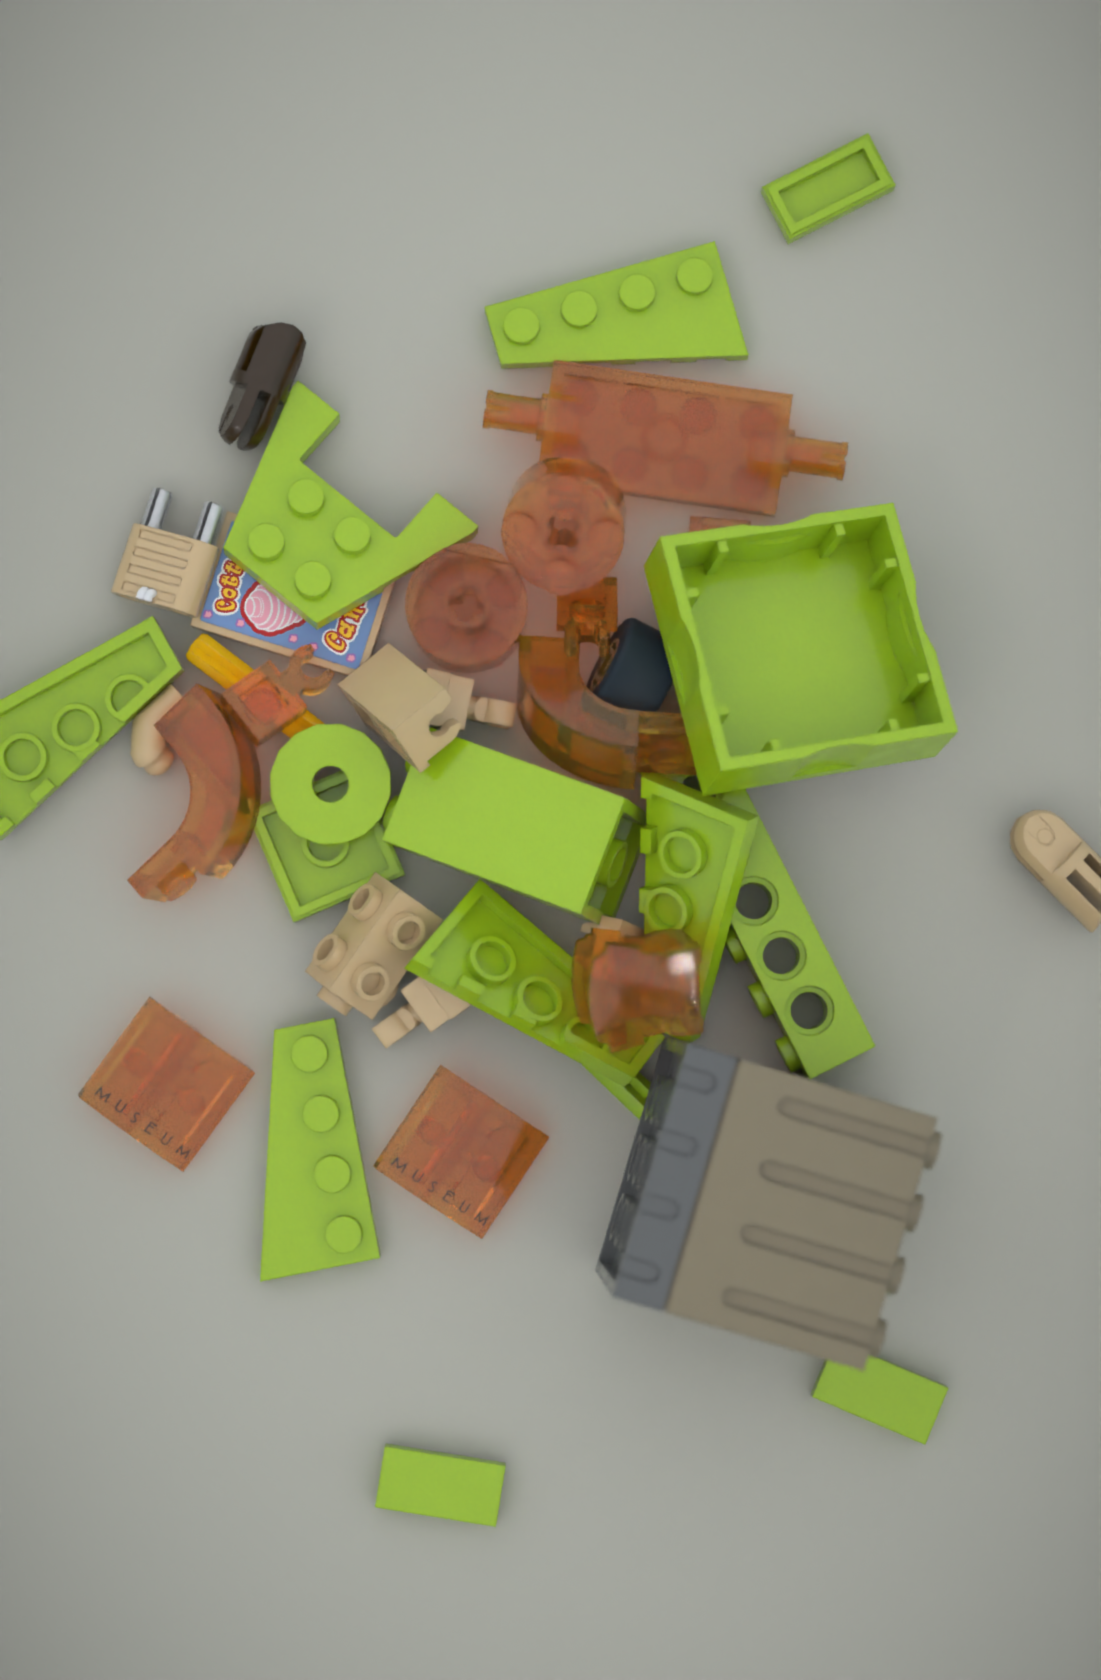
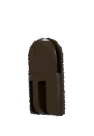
(261, 382)

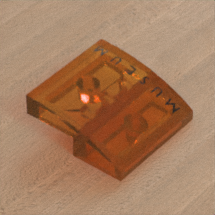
(166, 1084)
(461, 1151)

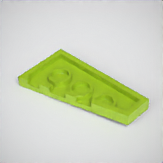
(640, 312)
(75, 712)
(693, 868)
(520, 977)
(315, 1170)

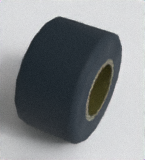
(634, 671)

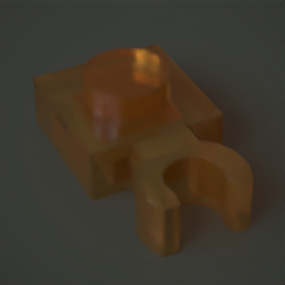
(589, 616)
(271, 699)

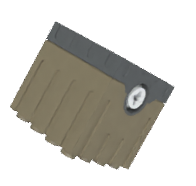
(767, 1204)

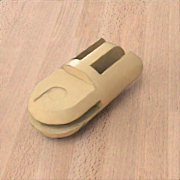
(1060, 863)

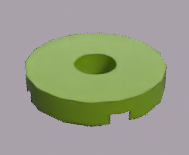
(294, 778)

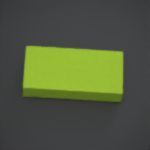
(828, 188)
(883, 1395)
(440, 1485)

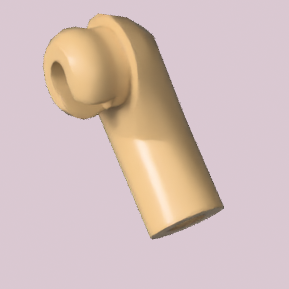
(147, 744)

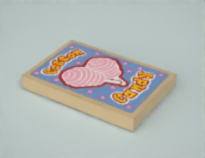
(250, 614)

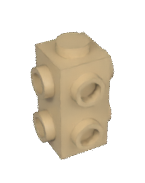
(371, 947)

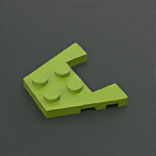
(314, 542)

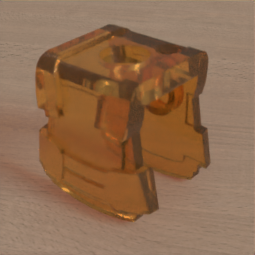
(637, 985)

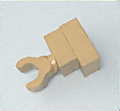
(474, 708)
(425, 1004)

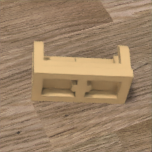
(399, 703)

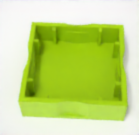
(798, 648)

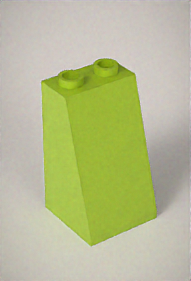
(519, 828)

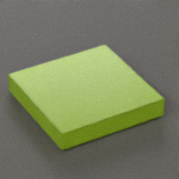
(322, 875)

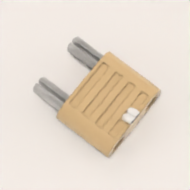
(165, 566)

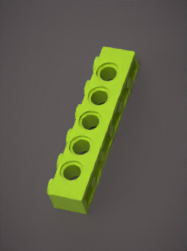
(841, 1029)

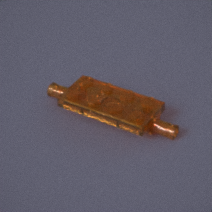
(670, 435)

